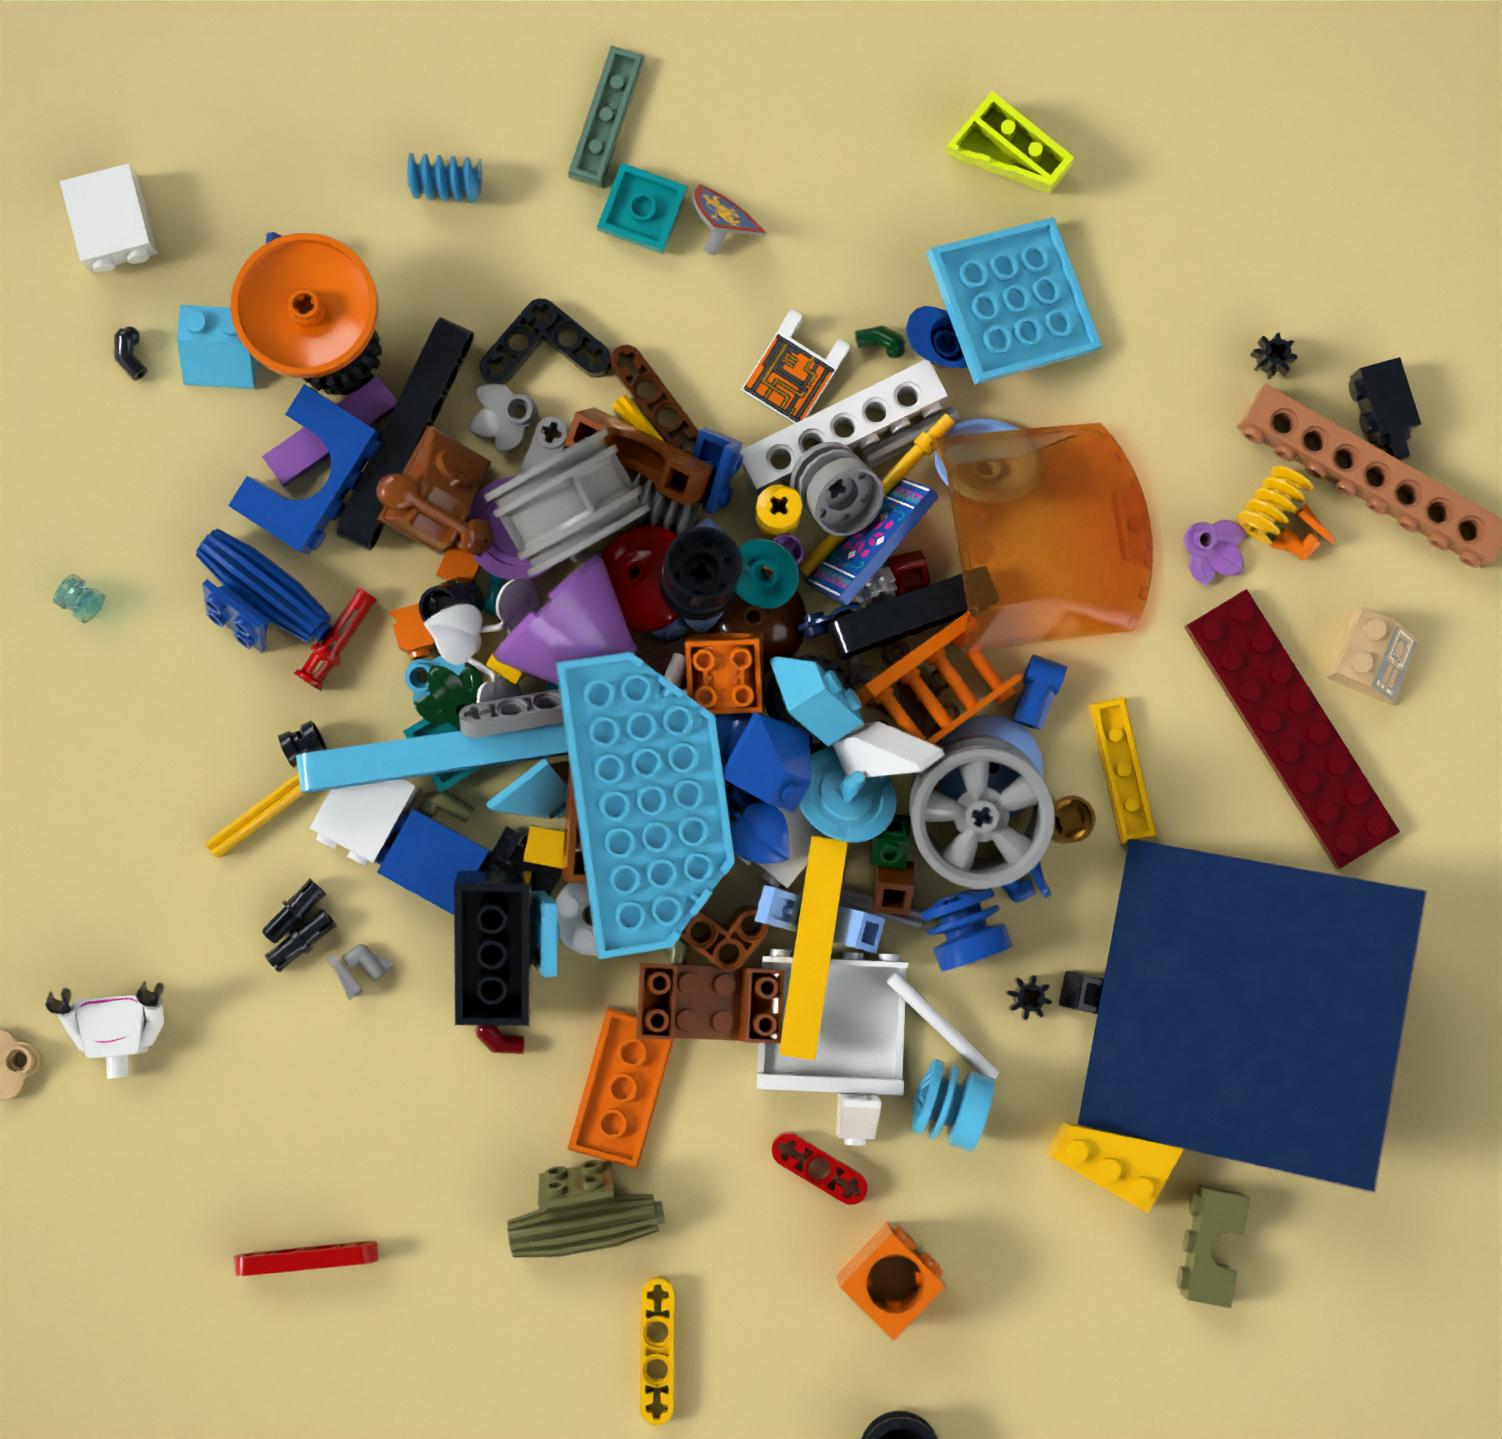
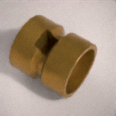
(1072, 820)

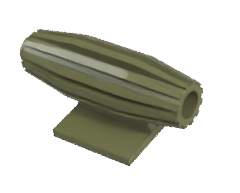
(582, 1214)

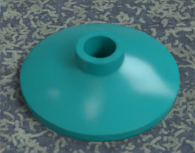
(759, 587)

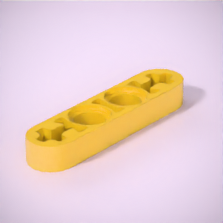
(657, 1350)

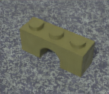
(1213, 1214)

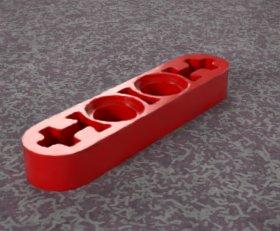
(306, 1258)

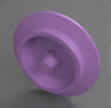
(502, 556)

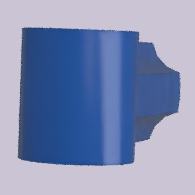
(1041, 683)

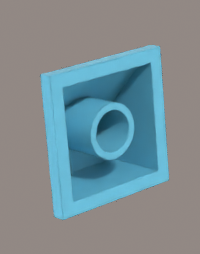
(534, 794)

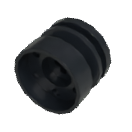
(701, 554)

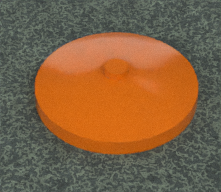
(304, 305)

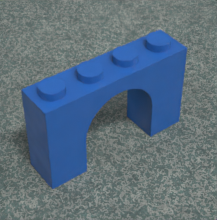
(350, 446)

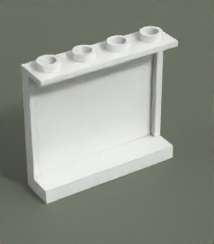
(858, 1031)

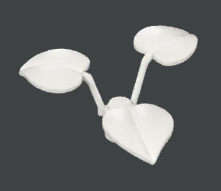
(459, 626)

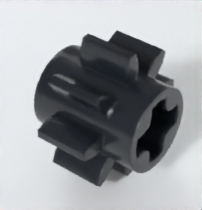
(1268, 347)
(1038, 999)

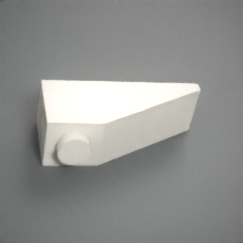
(883, 751)
(857, 1117)

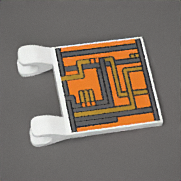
(790, 375)

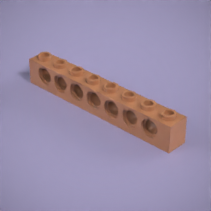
(1392, 475)

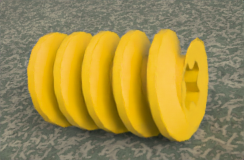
(778, 499)
(1271, 502)

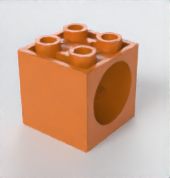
(726, 671)
(891, 1314)

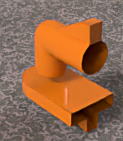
(1303, 549)

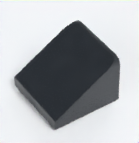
(1081, 992)

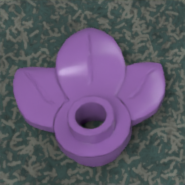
(1219, 552)

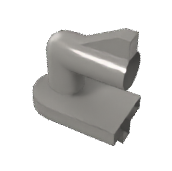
(372, 964)

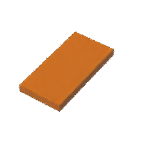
(620, 1092)

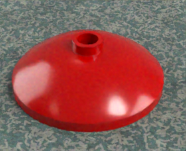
(640, 597)

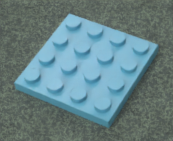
(1013, 300)

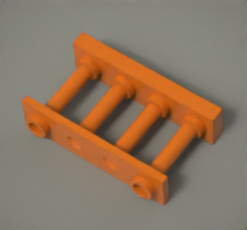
(934, 654)

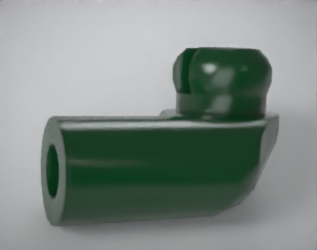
(883, 336)

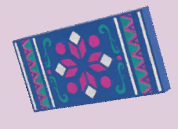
(864, 552)

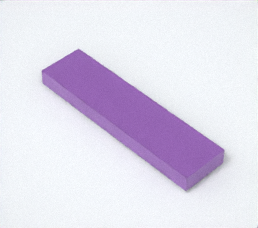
(306, 449)

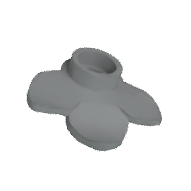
(498, 416)

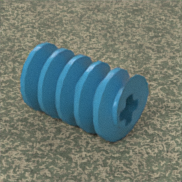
(444, 178)

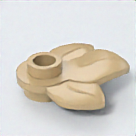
(11, 1073)

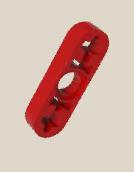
(847, 1173)

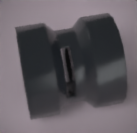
(303, 741)

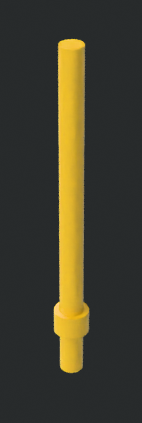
(920, 448)

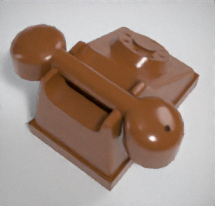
(436, 496)

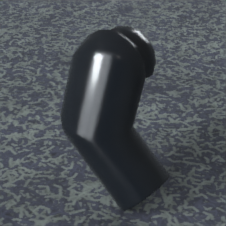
(124, 352)

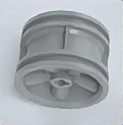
(567, 502)
(1018, 850)

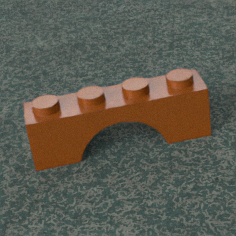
(669, 468)

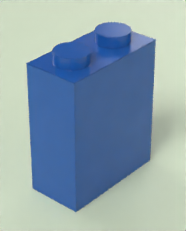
(429, 857)

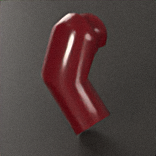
(500, 1043)

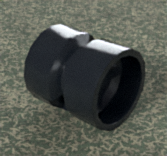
(450, 593)

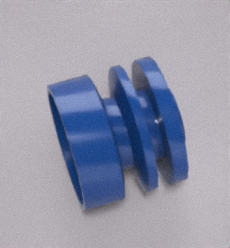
(966, 929)

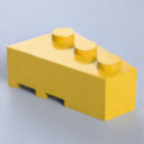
(1117, 1162)

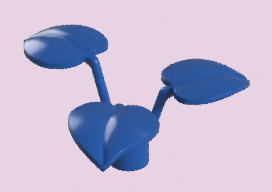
(762, 830)

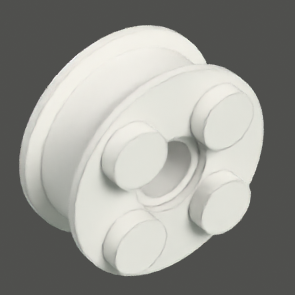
(573, 926)

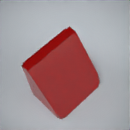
(909, 571)

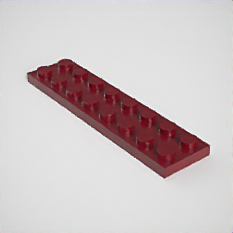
(1292, 729)

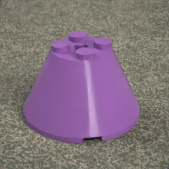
(575, 624)

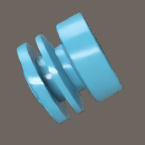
(950, 1104)

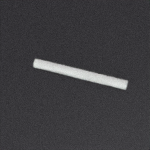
(942, 1026)

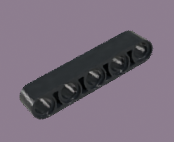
(899, 617)

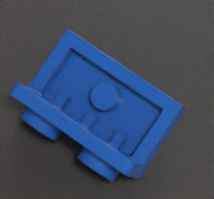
(725, 456)

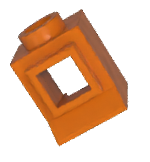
(412, 633)

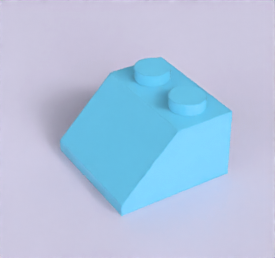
(212, 350)
(817, 699)

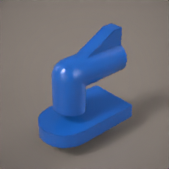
(1019, 892)

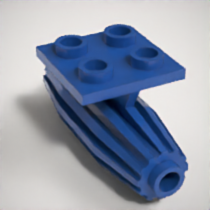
(256, 594)

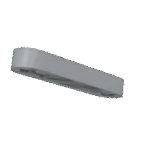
(492, 718)

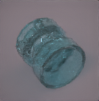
(79, 598)

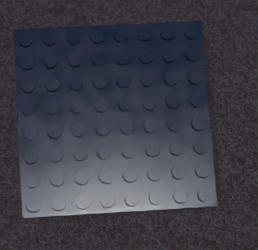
(1253, 1012)

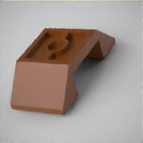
(709, 1003)

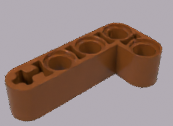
(728, 934)

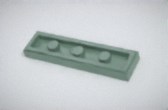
(606, 116)

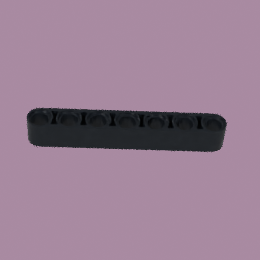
(412, 414)

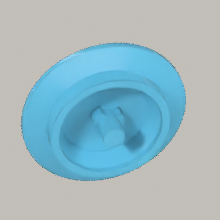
(847, 806)

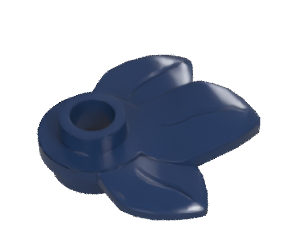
(816, 623)

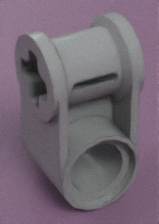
(540, 447)

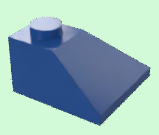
(771, 762)

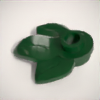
(447, 693)

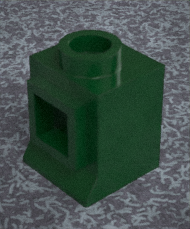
(892, 847)

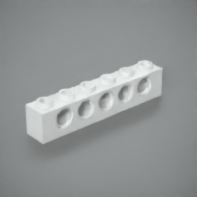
(916, 380)

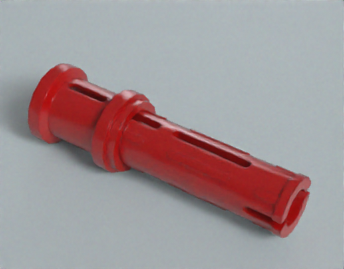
(362, 602)

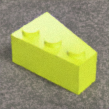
(1010, 146)

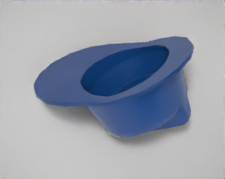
(934, 337)

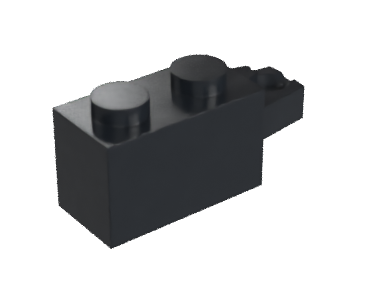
(1385, 405)

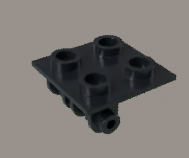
(509, 856)

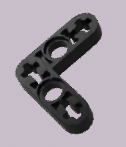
(550, 333)

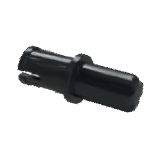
(294, 910)

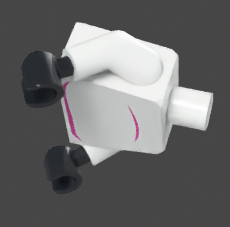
(112, 1025)

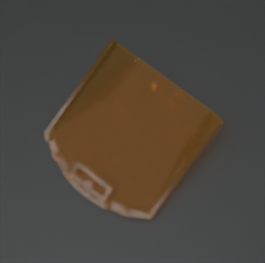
(1047, 534)

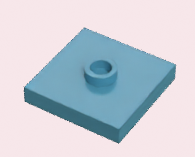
(544, 934)

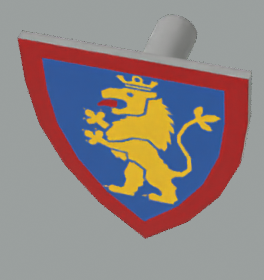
(722, 217)

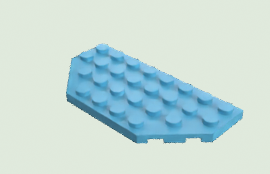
(643, 800)

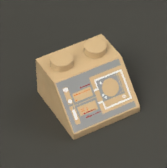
(1373, 655)

